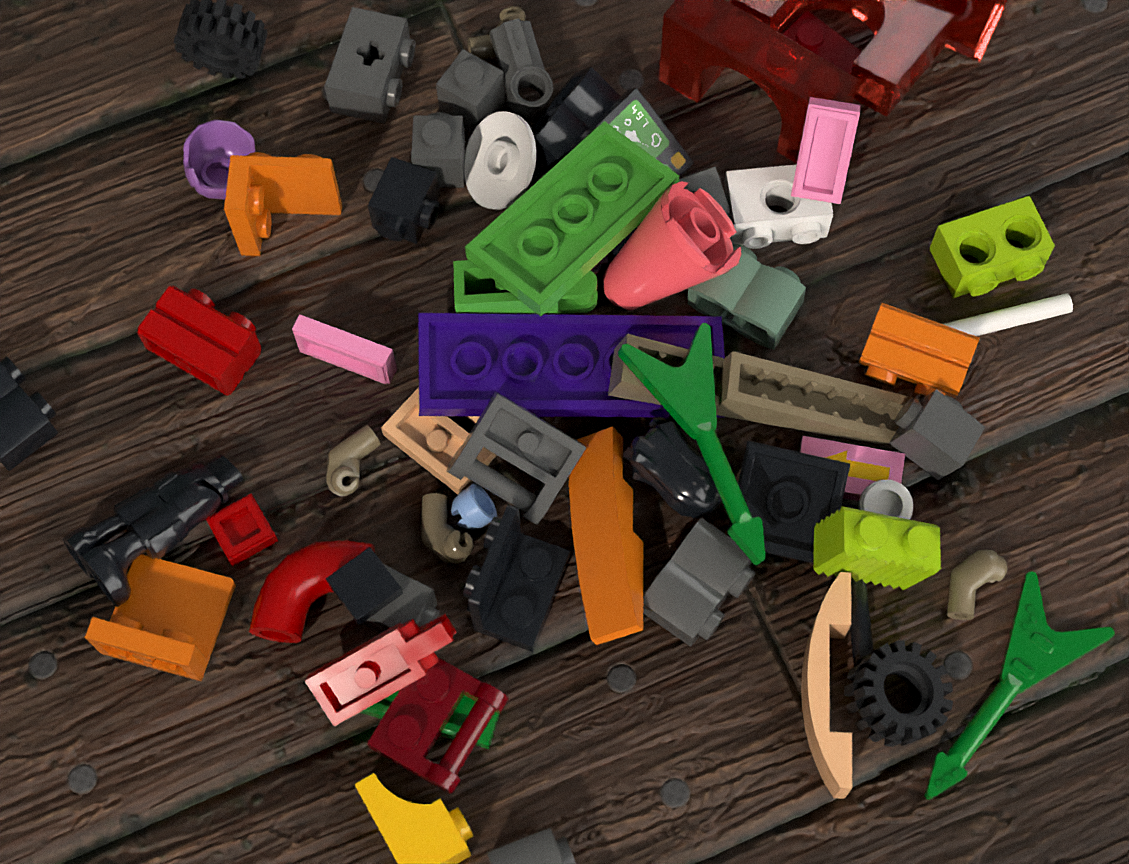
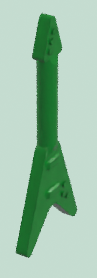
(690, 399)
(1029, 658)

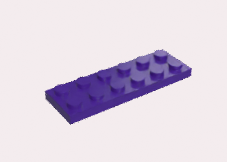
(540, 362)

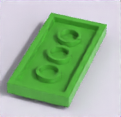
(571, 218)

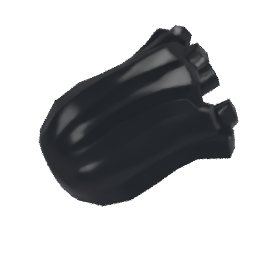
(674, 467)

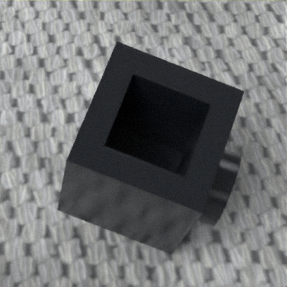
(404, 201)

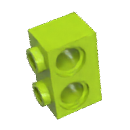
(985, 238)

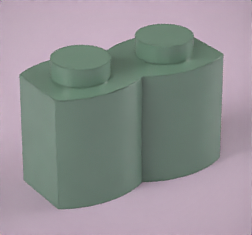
(751, 299)

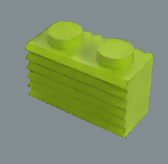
(876, 548)

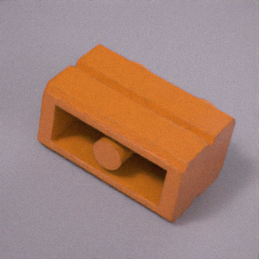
(917, 352)

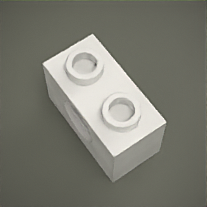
(757, 226)

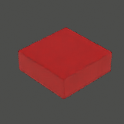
(241, 529)

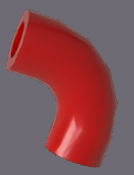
(296, 585)

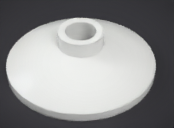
(500, 160)

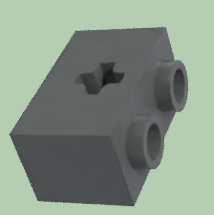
(369, 65)

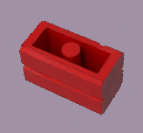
(201, 339)

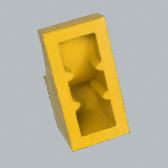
(416, 830)

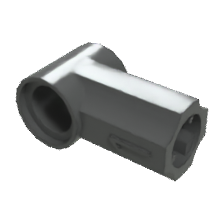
(522, 68)

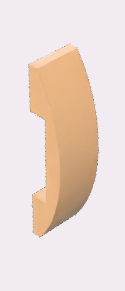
(829, 749)

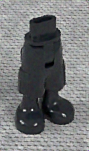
(150, 523)

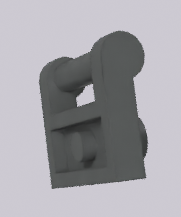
(525, 443)

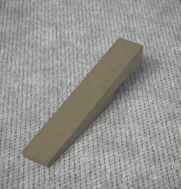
(776, 394)

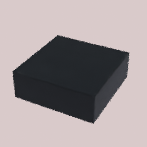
(364, 586)

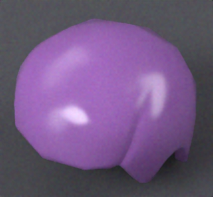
(208, 155)

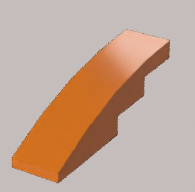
(604, 540)

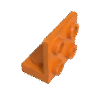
(276, 185)
(167, 619)

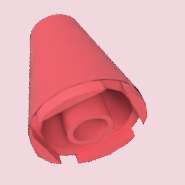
(672, 249)

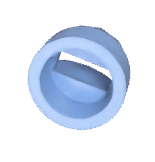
(474, 507)

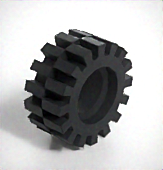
(220, 38)
(924, 685)

